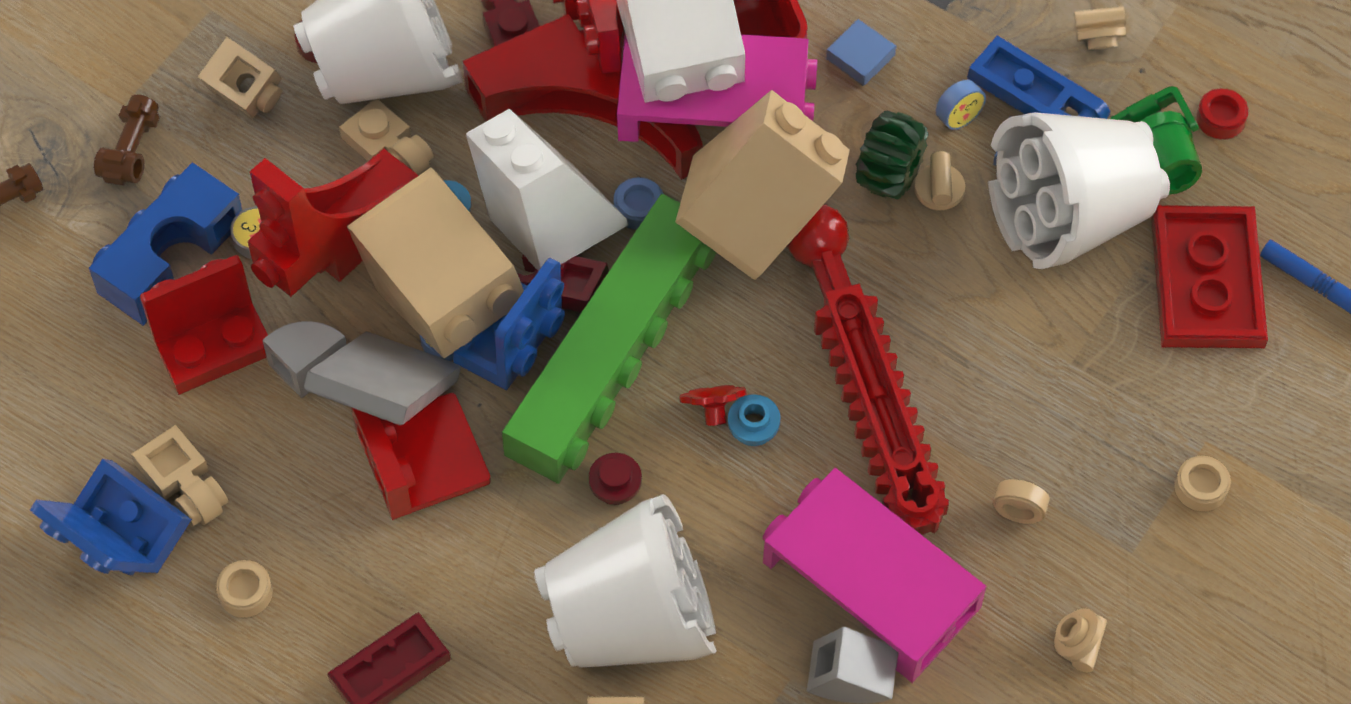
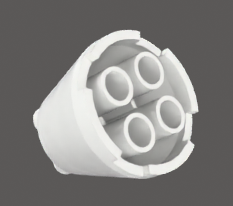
(377, 48)
(1072, 183)
(629, 593)

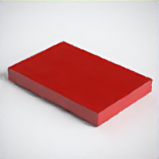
(1209, 277)

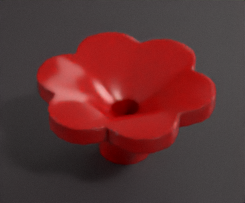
(713, 401)

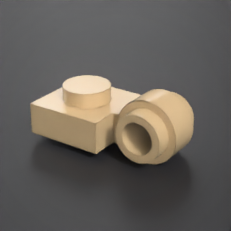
(380, 128)
(175, 466)

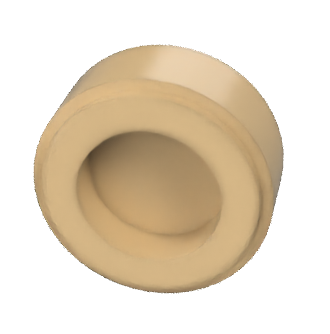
(1202, 483)
(1021, 501)
(244, 588)

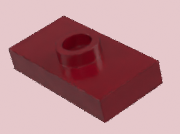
(390, 664)

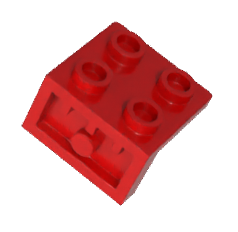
(205, 323)
(424, 458)

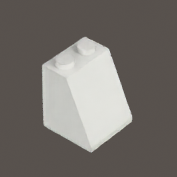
(683, 46)
(538, 193)

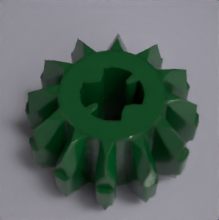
(891, 154)

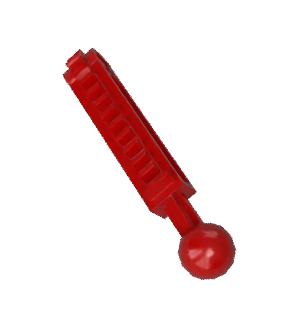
(871, 383)

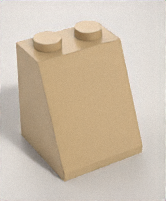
(760, 183)
(435, 263)

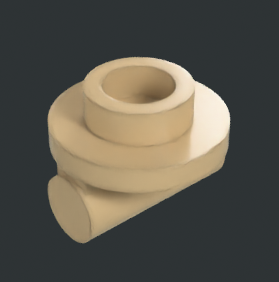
(1100, 27)
(939, 184)
(1080, 638)

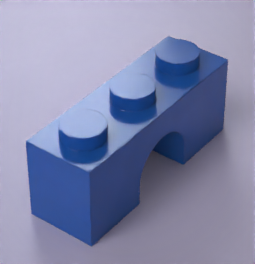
(188, 210)

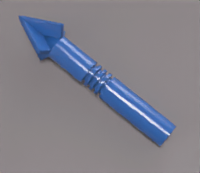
(1307, 274)

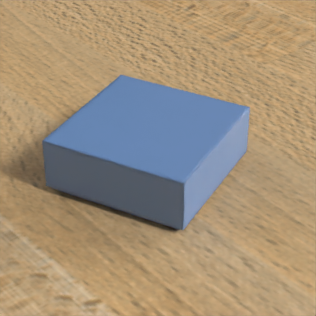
(861, 52)

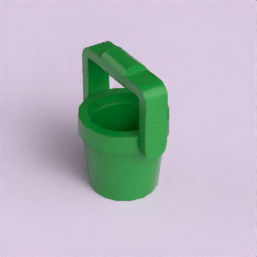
(1170, 135)

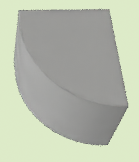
(299, 348)
(852, 668)

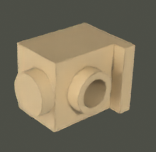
(230, 67)

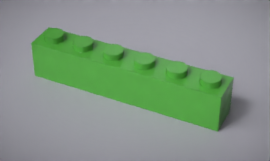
(606, 345)

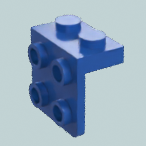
(512, 342)
(115, 522)

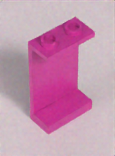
(769, 65)
(876, 569)

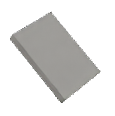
(382, 377)

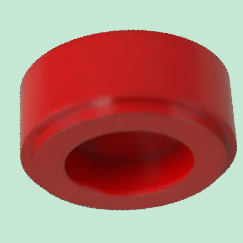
(1222, 113)

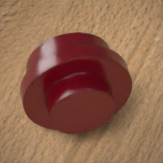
(615, 478)

